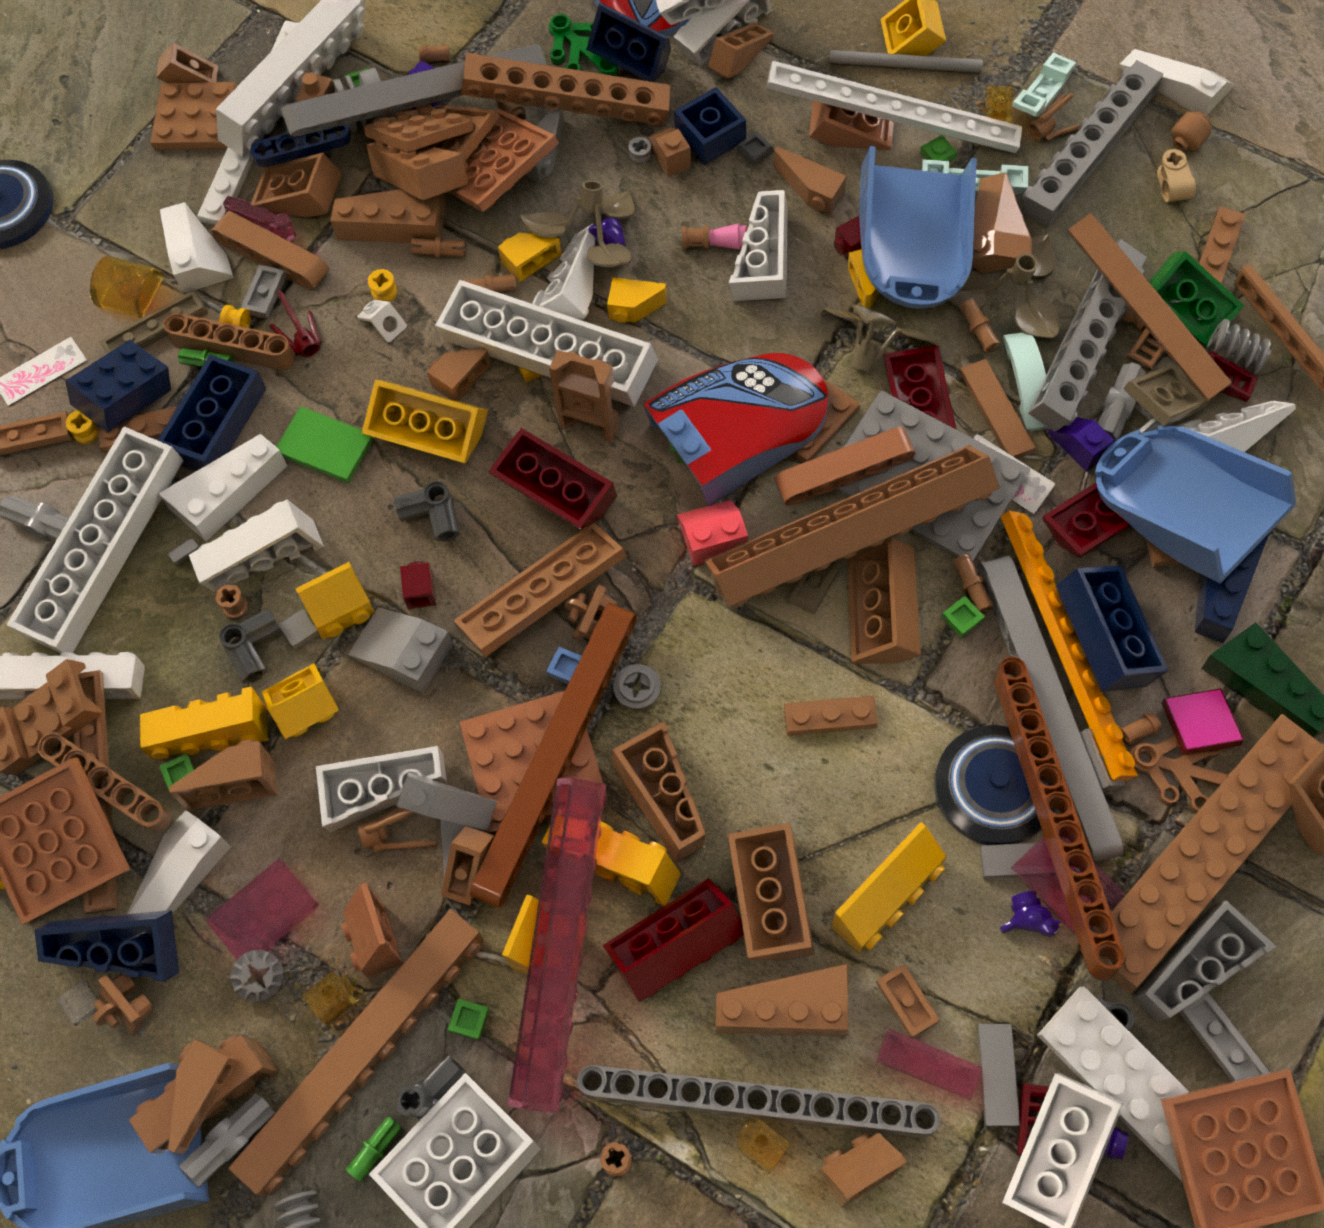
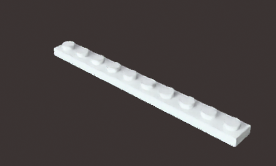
(894, 107)
(232, 169)

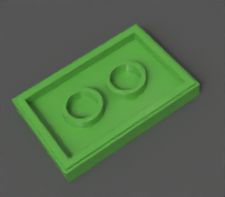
(324, 444)

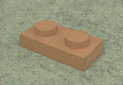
(907, 1001)

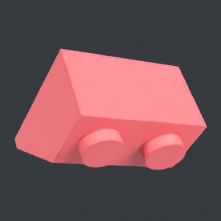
(712, 530)

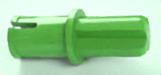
(198, 357)
(374, 1149)

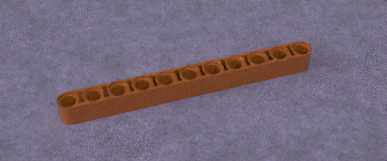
(553, 756)
(1058, 825)

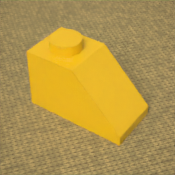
(528, 253)
(865, 290)
(634, 299)

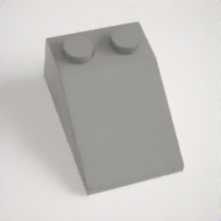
(402, 648)

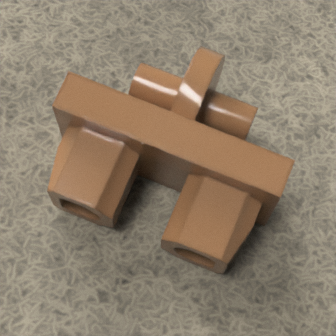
(595, 604)
(114, 994)

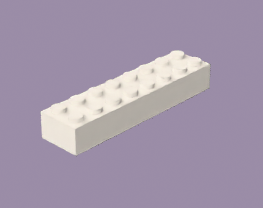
(277, 80)
(532, 335)
(95, 541)

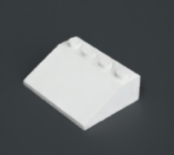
(455, 1159)

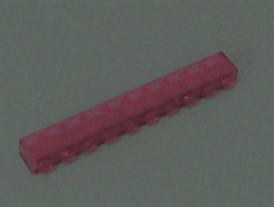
(557, 946)

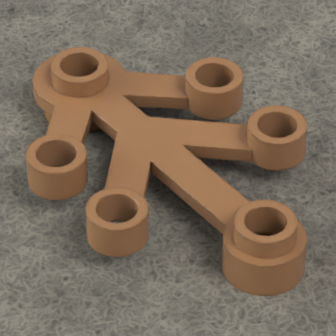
(1181, 768)

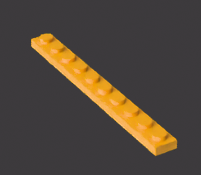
(1080, 674)

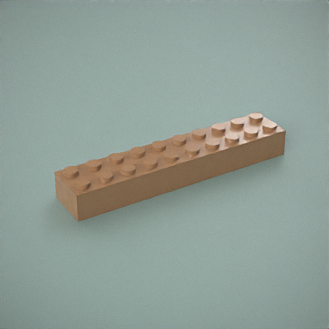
(852, 525)
(1208, 850)

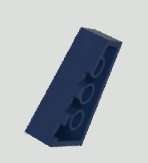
(1221, 602)
(118, 943)

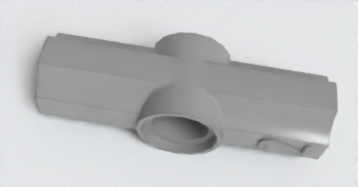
(1119, 403)
(37, 519)
(226, 1140)

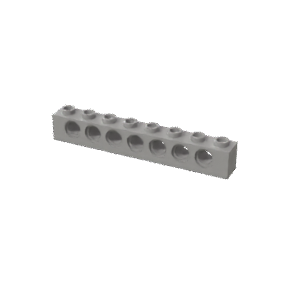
(1091, 143)
(1081, 349)

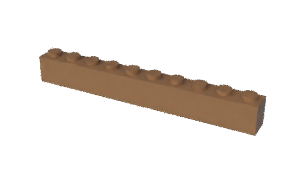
(355, 1055)

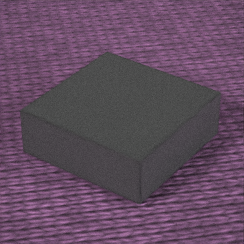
(755, 148)

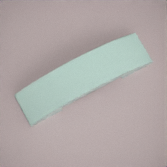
(1046, 86)
(1017, 174)
(1028, 372)

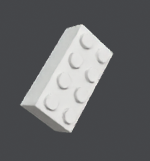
(1063, 1153)

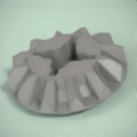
(628, 677)
(260, 960)

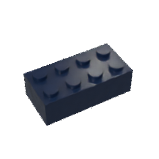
(213, 412)
(1111, 628)

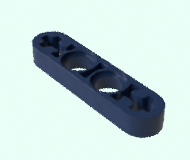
(301, 147)

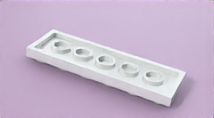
(1117, 1066)

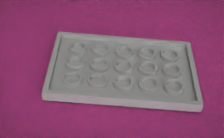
(956, 531)

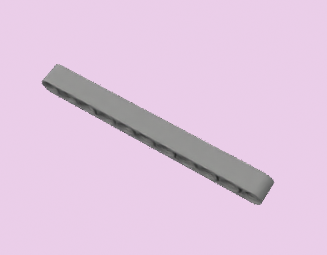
(387, 95)
(1026, 642)
(773, 1094)

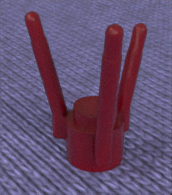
(305, 341)

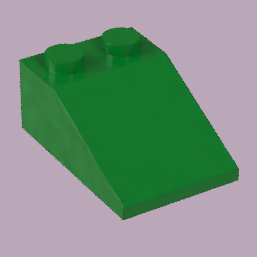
(1194, 295)

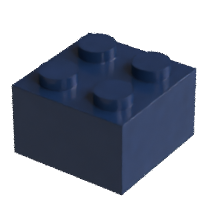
(710, 125)

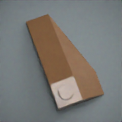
(998, 226)

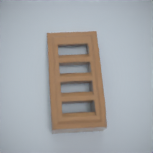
(1139, 345)

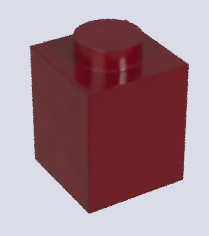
(848, 237)
(418, 585)

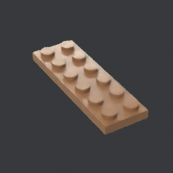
(539, 589)

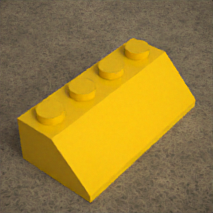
(423, 421)
(889, 889)

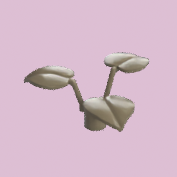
(614, 206)
(1036, 316)
(866, 351)

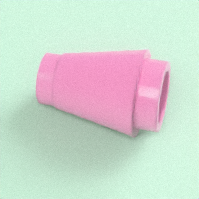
(728, 236)

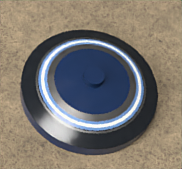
(24, 202)
(985, 788)

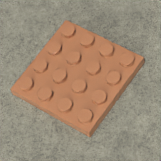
(503, 159)
(504, 745)
(55, 842)
(1245, 1152)

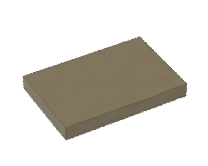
(1166, 395)

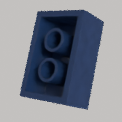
(118, 385)

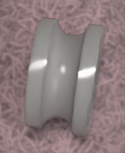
(644, 154)

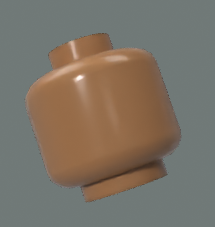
(1191, 131)

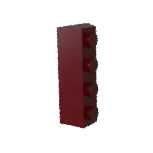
(554, 480)
(675, 939)

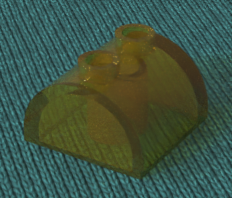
(124, 285)

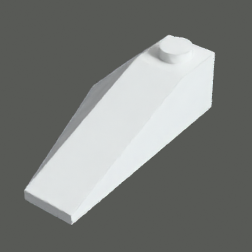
(1184, 83)
(192, 250)
(572, 280)
(1243, 428)
(179, 865)

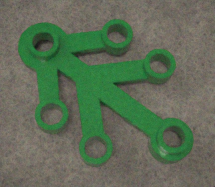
(563, 28)

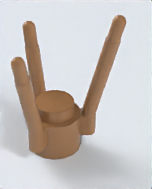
(1043, 125)
(376, 831)

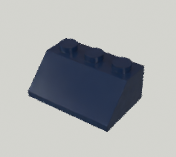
(628, 44)

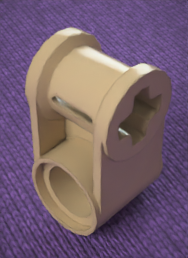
(1176, 177)

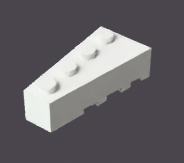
(224, 486)
(371, 784)

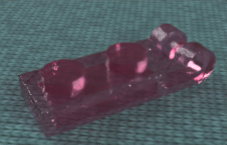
(277, 224)

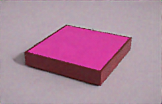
(1202, 721)

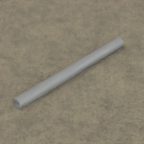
(906, 61)

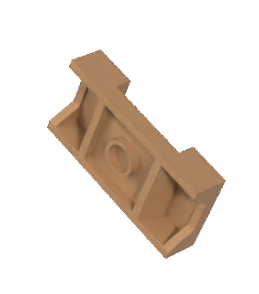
(583, 392)
(52, 708)

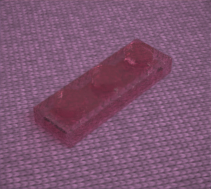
(929, 1064)

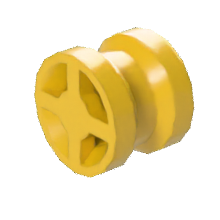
(388, 290)
(235, 317)
(86, 433)

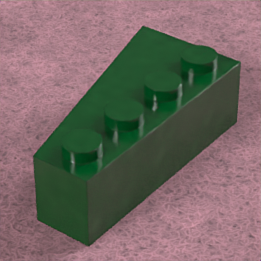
(1268, 679)

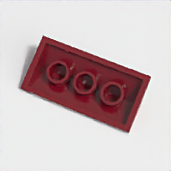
(920, 381)
(1083, 522)

